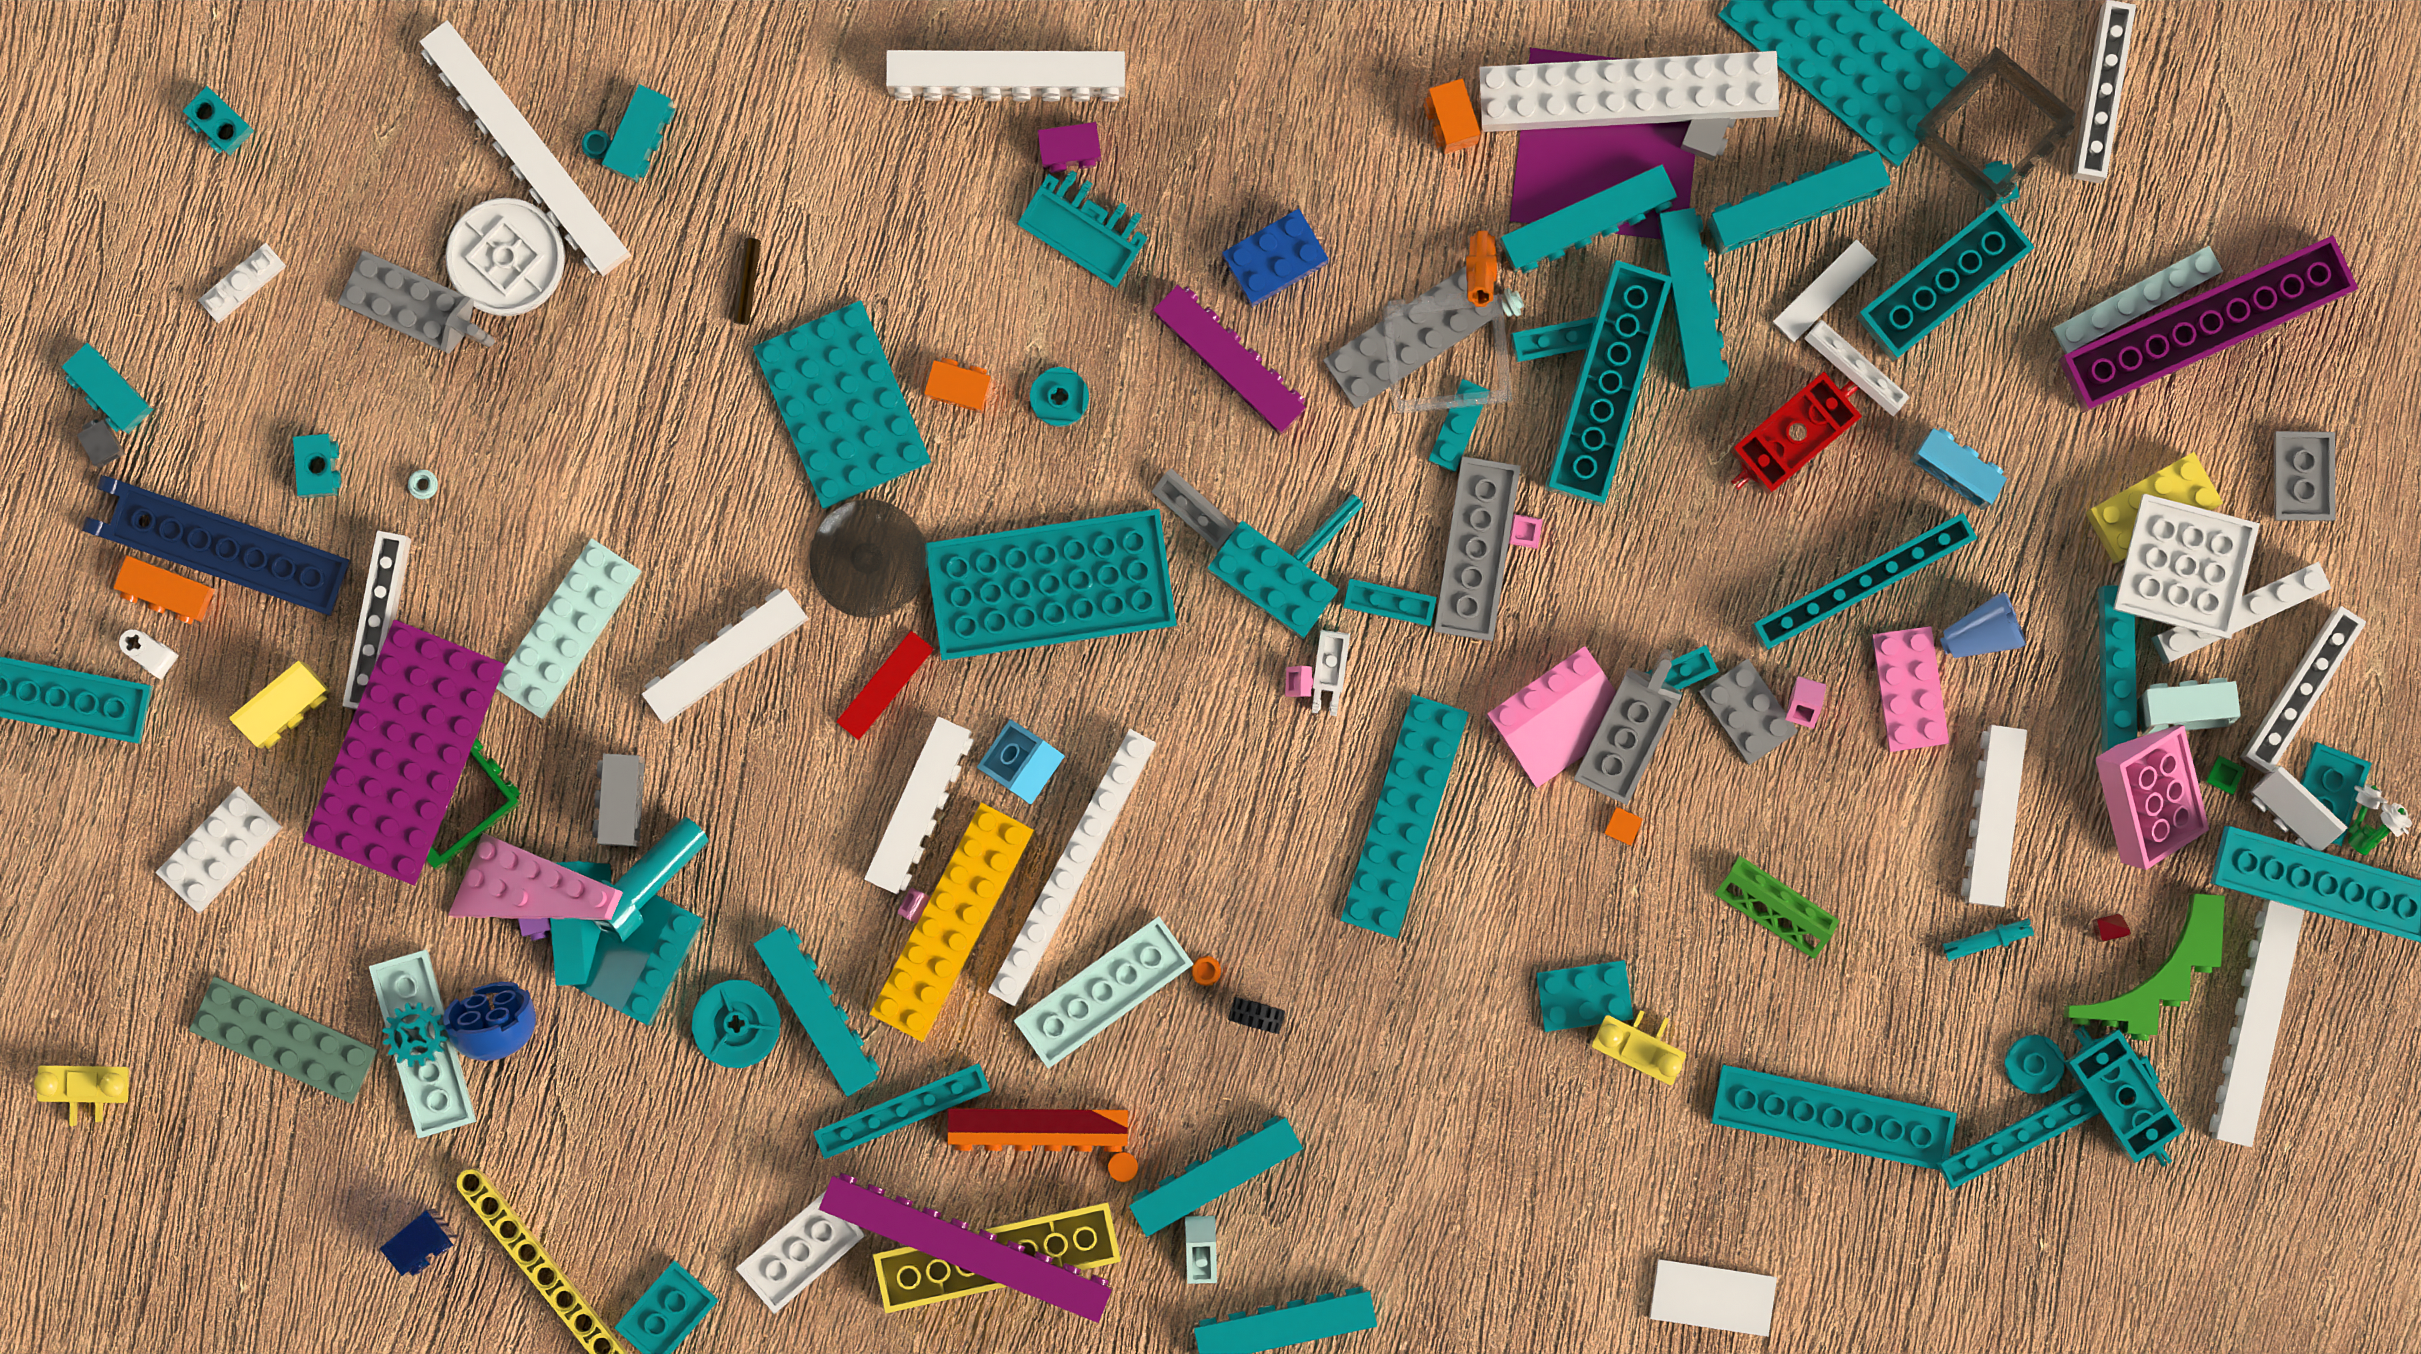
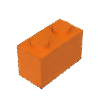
(958, 385)

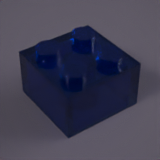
(418, 1242)

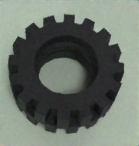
(1256, 1015)

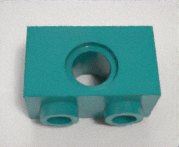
(305, 452)

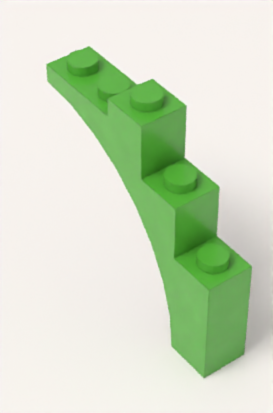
(2139, 1008)

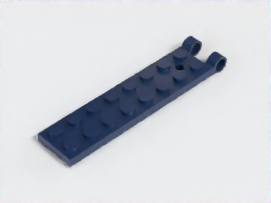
(222, 547)

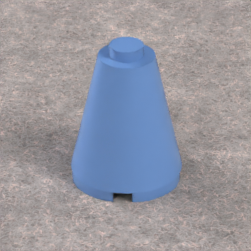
(1985, 630)

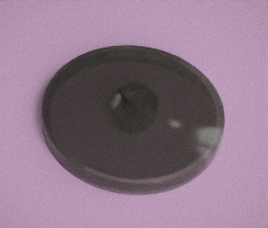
(868, 558)

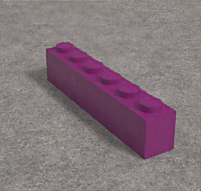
(1229, 359)

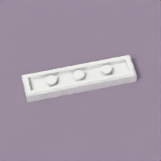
(1824, 291)
(1857, 367)

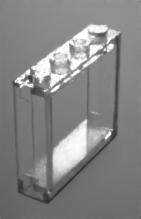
(1429, 305)

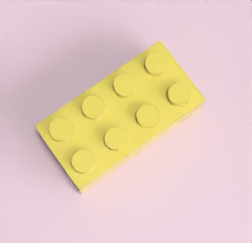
(2179, 482)

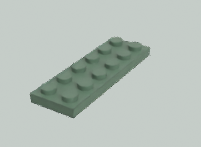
(283, 1040)

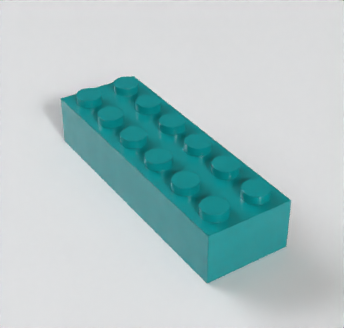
(1799, 202)
(1945, 282)

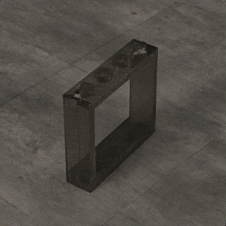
(2028, 86)

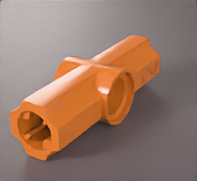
(1481, 268)

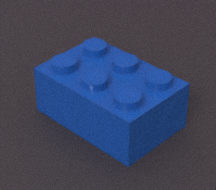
(1275, 258)

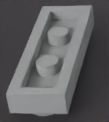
(1194, 509)

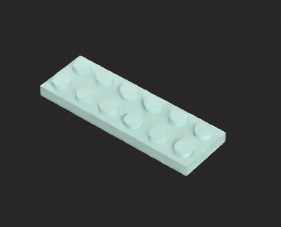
(567, 628)
(1103, 992)
(436, 1091)

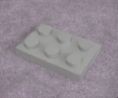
(2304, 476)
(1748, 711)

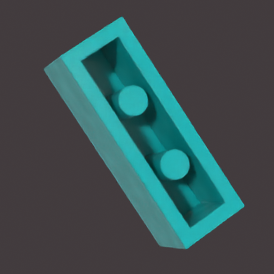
(639, 134)
(106, 389)

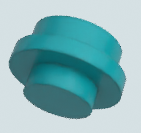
(596, 144)

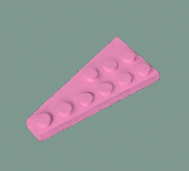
(521, 885)

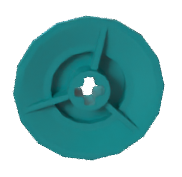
(719, 1007)

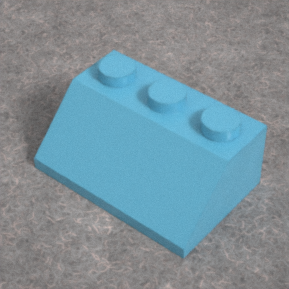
(1959, 468)

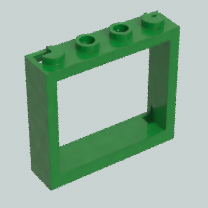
(508, 790)

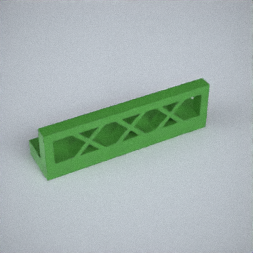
(1781, 903)

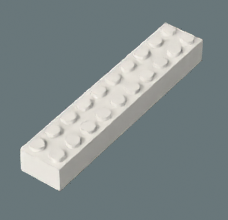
(1629, 91)

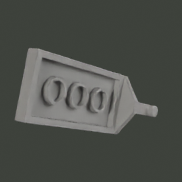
(411, 304)
(1630, 731)

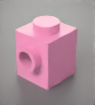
(1805, 702)

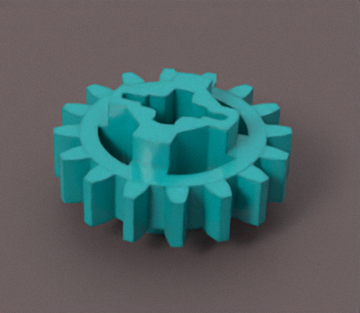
(422, 1022)

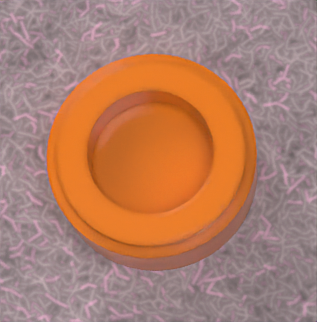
(1206, 970)
(1123, 1166)

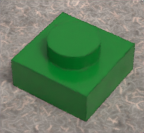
(2224, 775)

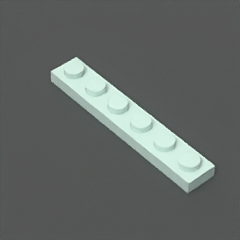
(2137, 300)

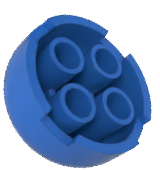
(490, 1033)

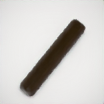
(747, 281)

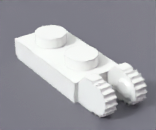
(1330, 668)

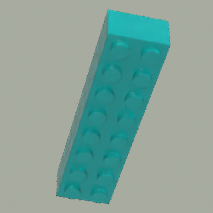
(1608, 383)

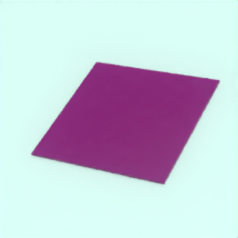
(1577, 162)

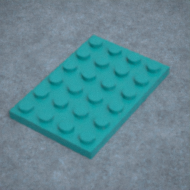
(842, 404)

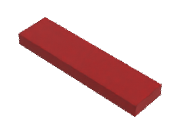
(885, 685)

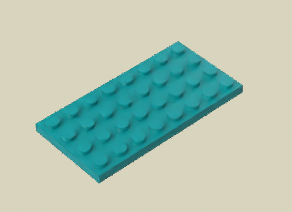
(1854, 62)
(1050, 584)

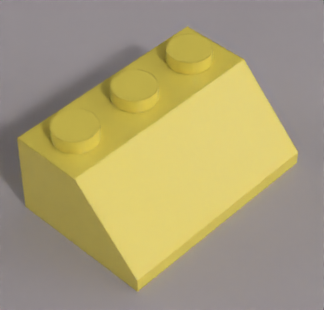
(281, 705)

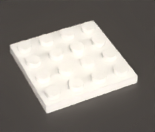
(2186, 566)

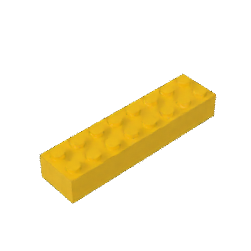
(952, 922)

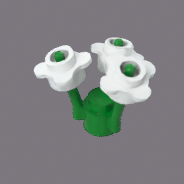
(2394, 820)

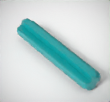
(1328, 529)

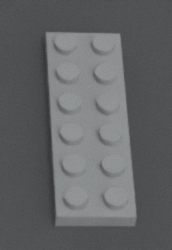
(1419, 338)
(1477, 549)

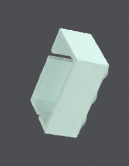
(2189, 705)

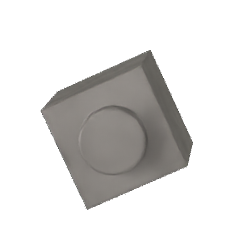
(100, 443)

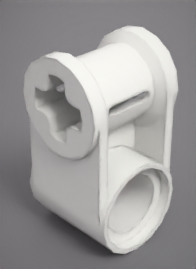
(152, 654)

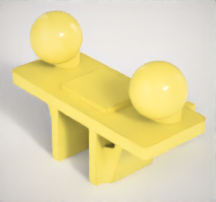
(1639, 1049)
(82, 1084)

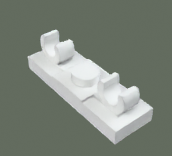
(242, 283)

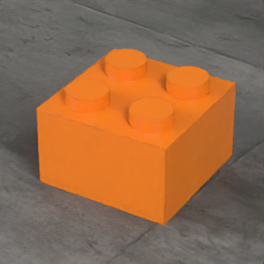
(1452, 116)

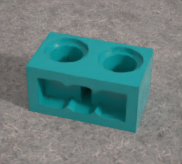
(221, 117)

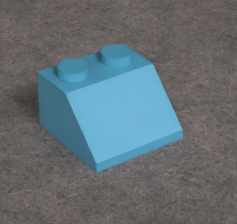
(1020, 761)

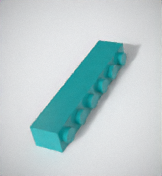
(1588, 219)
(1691, 299)
(2116, 671)
(816, 1010)
(1216, 1176)
(1288, 1325)

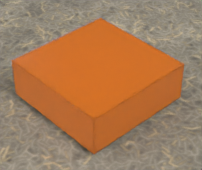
(1623, 826)

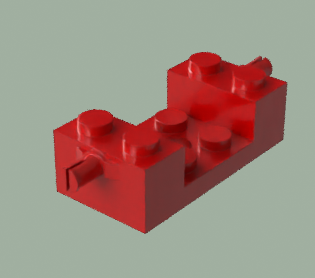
(1769, 452)

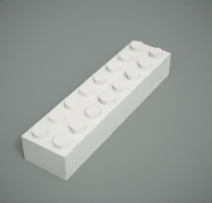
(1006, 75)

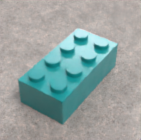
(1272, 580)

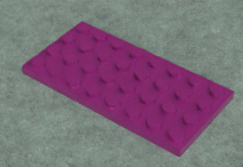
(404, 752)

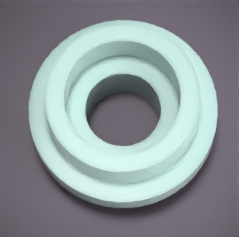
(1511, 302)
(414, 480)

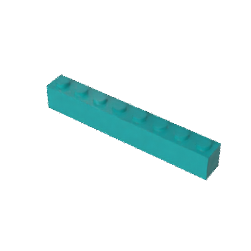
(1863, 582)

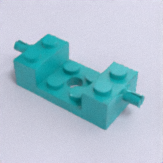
(2106, 1068)

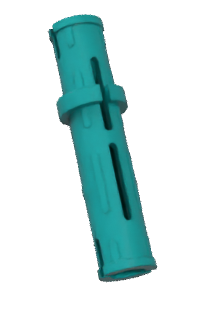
(1999, 936)

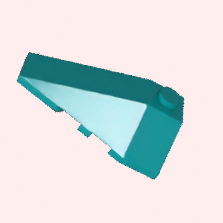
(576, 939)

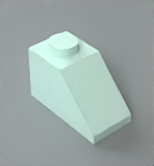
(1201, 1249)

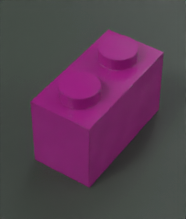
(1069, 147)

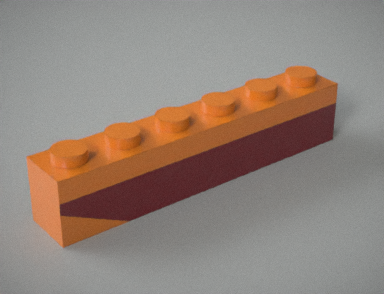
(1037, 1127)

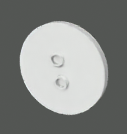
(505, 256)

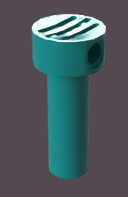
(650, 875)

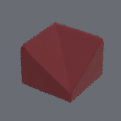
(2110, 927)

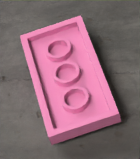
(1910, 689)

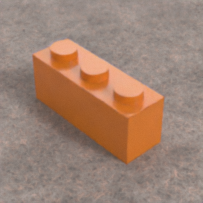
(163, 590)

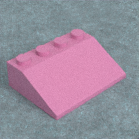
(1554, 716)
(2152, 796)

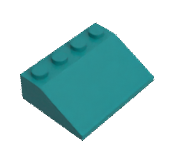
(642, 969)

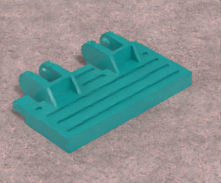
(1081, 231)

